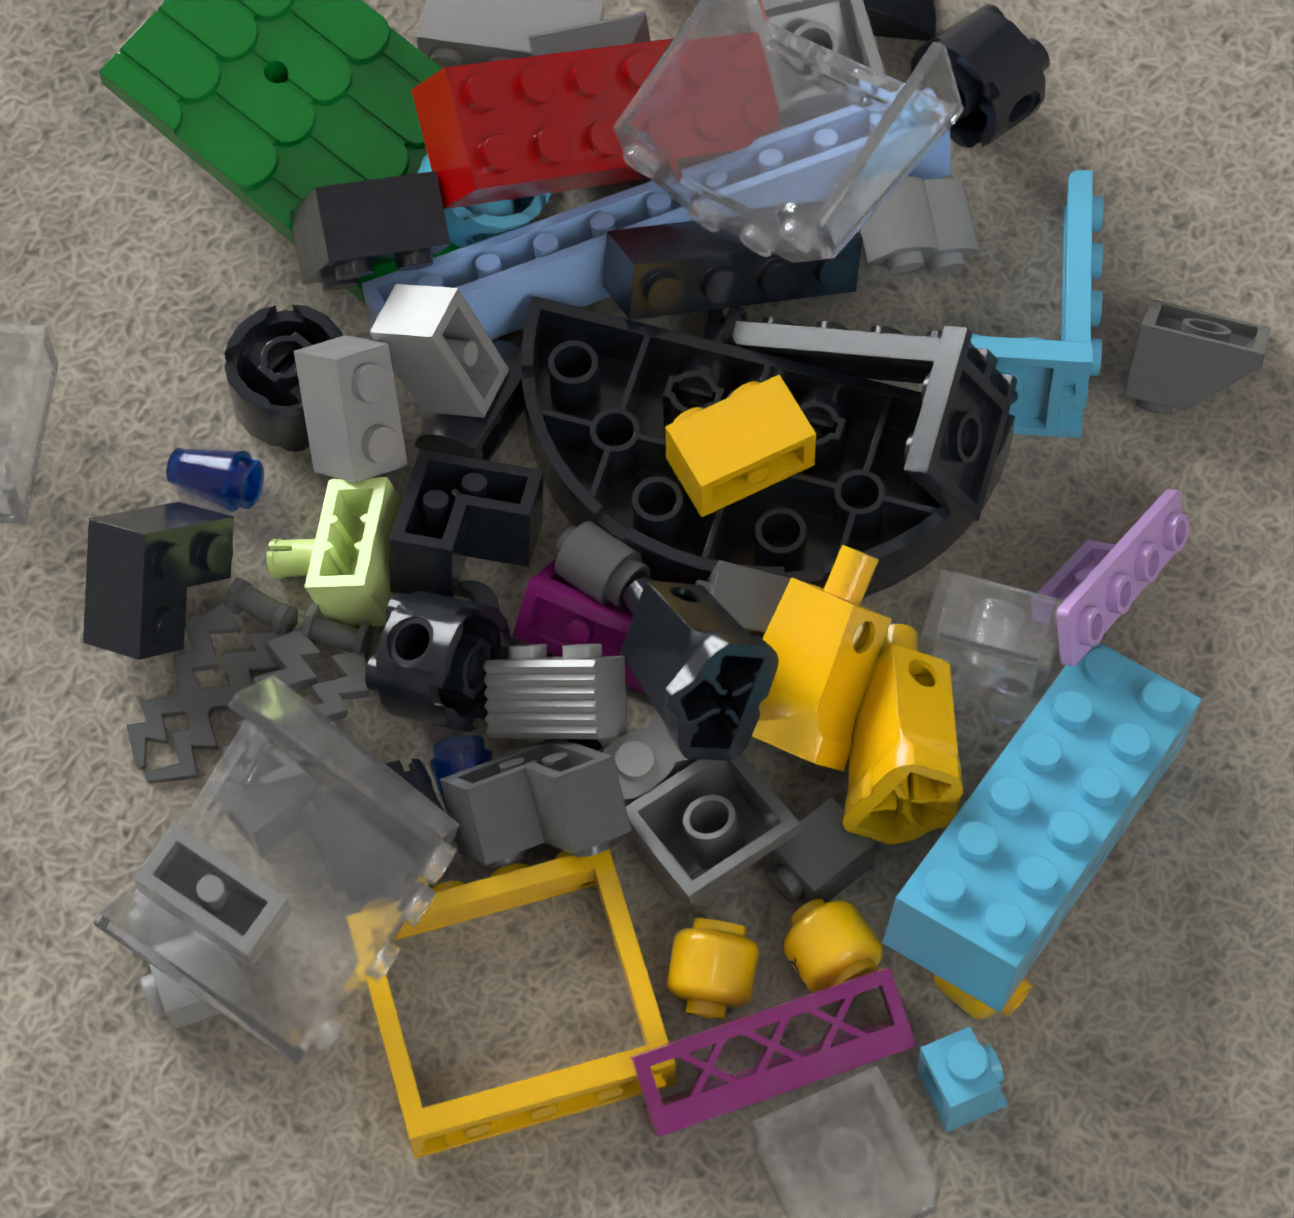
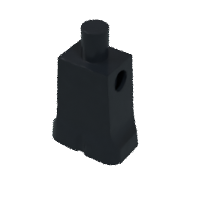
(697, 667)

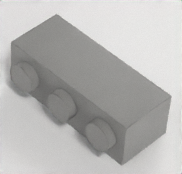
(494, 29)

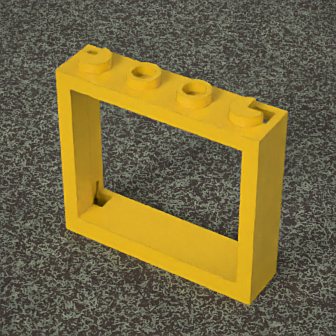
(545, 1095)

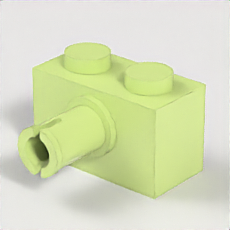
(350, 553)

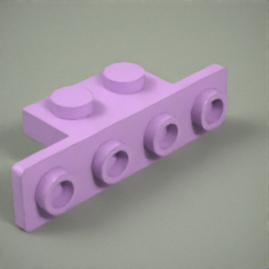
(1108, 577)

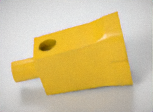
(824, 664)
(904, 746)

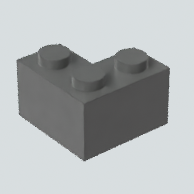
(534, 797)

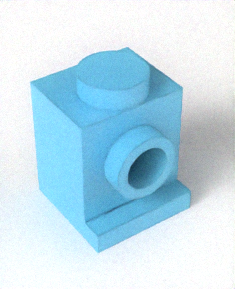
(961, 1078)

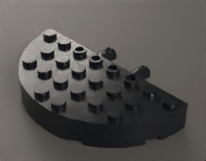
(602, 445)

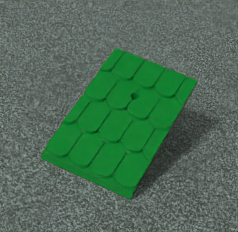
(278, 96)

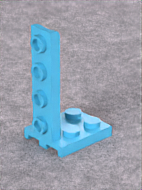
(1053, 372)

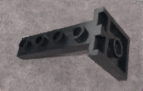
(961, 395)

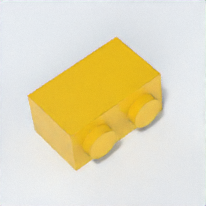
(740, 444)

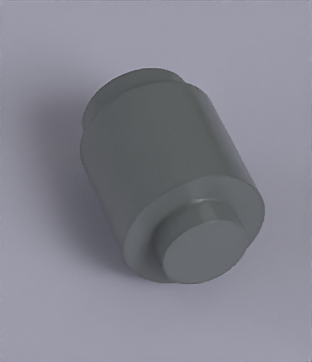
(598, 563)

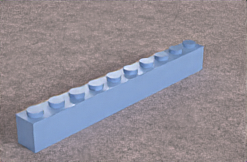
(559, 255)

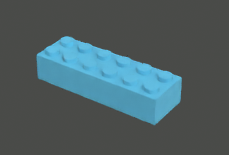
(1040, 824)

